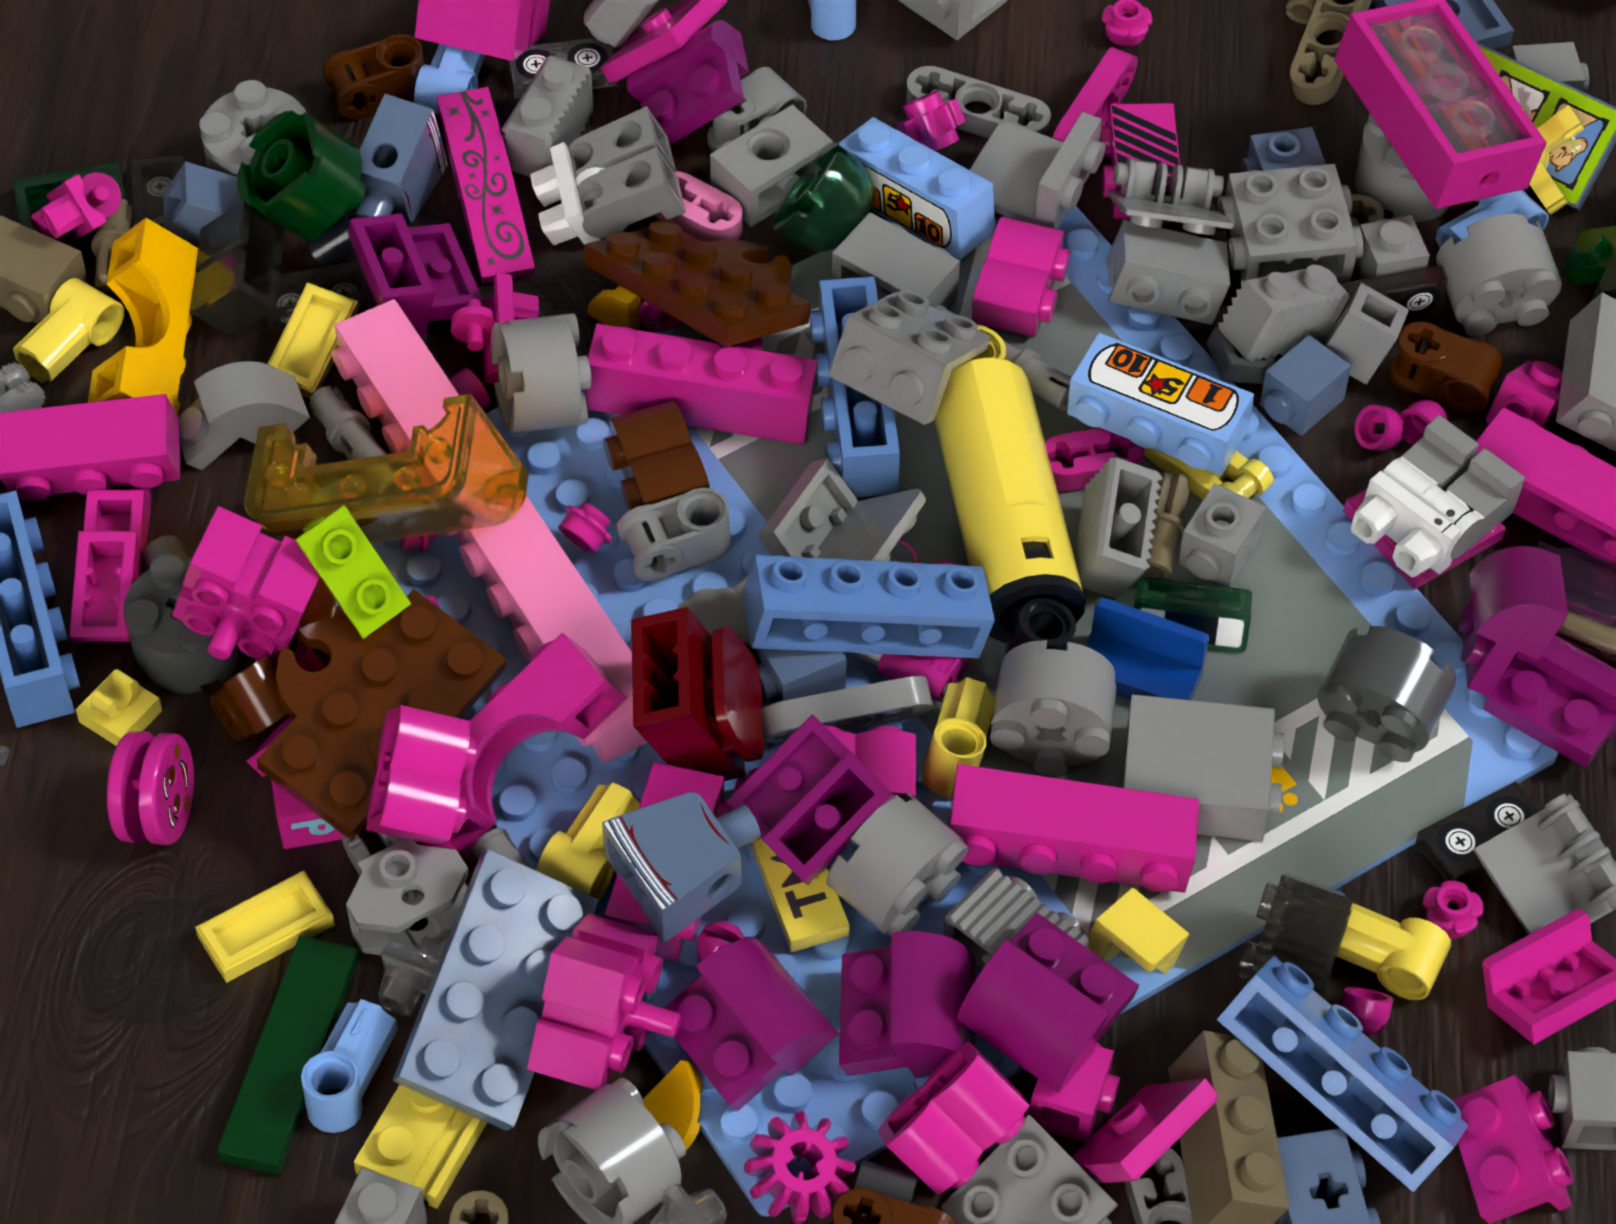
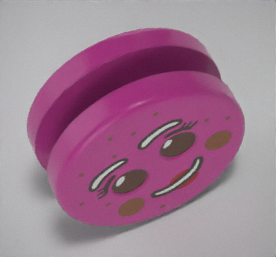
(150, 788)

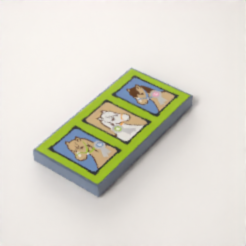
(1579, 160)

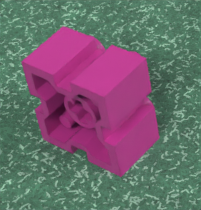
(245, 588)
(596, 1004)

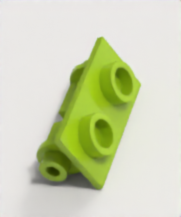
(352, 571)

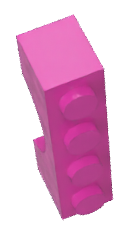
(555, 692)

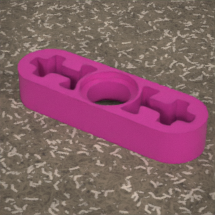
(1104, 87)

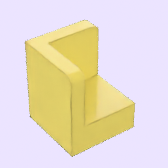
(1139, 931)

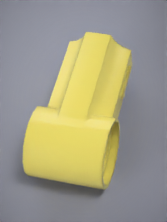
(75, 320)
(958, 734)
(579, 854)
(1402, 954)

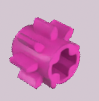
(932, 120)

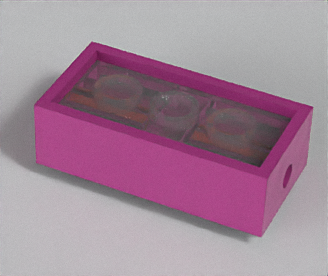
(1439, 102)

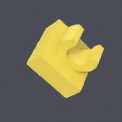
(118, 707)

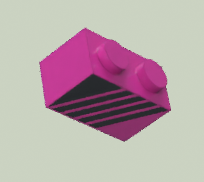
(1142, 134)

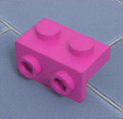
(1550, 978)
(1511, 1150)

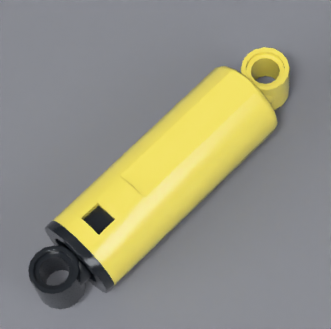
(1009, 500)

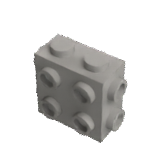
(1290, 222)

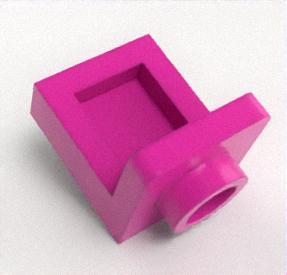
(1529, 392)

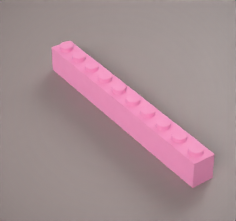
(518, 559)

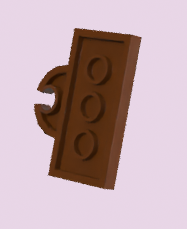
(712, 285)
(339, 712)

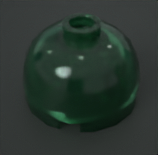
(827, 203)

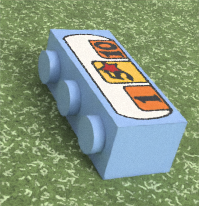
(924, 189)
(1159, 404)

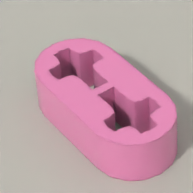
(706, 204)

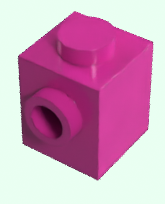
(1076, 1106)

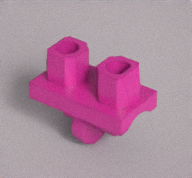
(78, 206)
(475, 321)

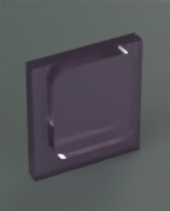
(1587, 584)

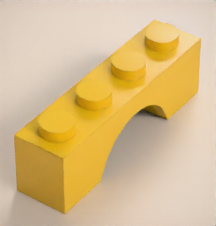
(155, 282)

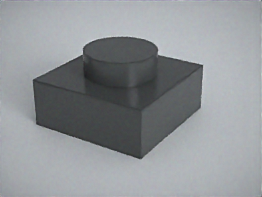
(1232, 364)

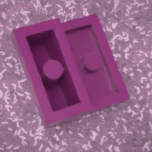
(693, 81)
(414, 266)
(1513, 609)
(1559, 700)
(811, 799)
(1045, 1001)
(904, 1004)
(748, 1021)

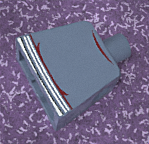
(400, 159)
(678, 858)

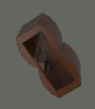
(654, 455)

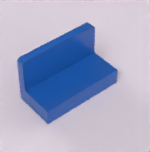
(1148, 651)

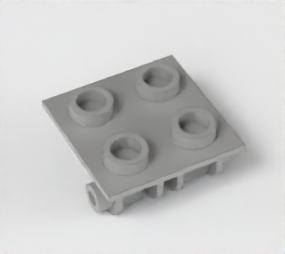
(1150, 209)
(1551, 866)
(1030, 1184)

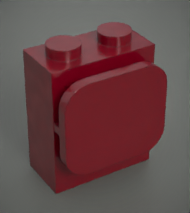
(696, 694)

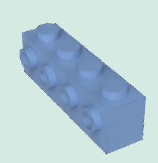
(863, 428)
(867, 606)
(30, 662)
(1344, 1072)

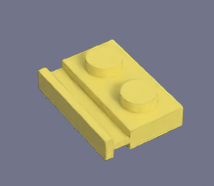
(420, 1143)

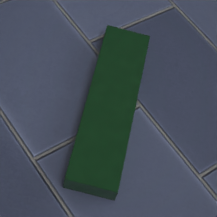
(294, 1032)

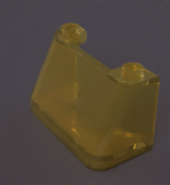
(447, 482)

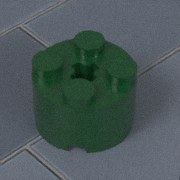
(301, 174)

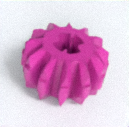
(777, 1152)

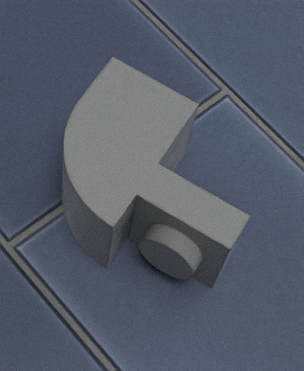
(234, 405)

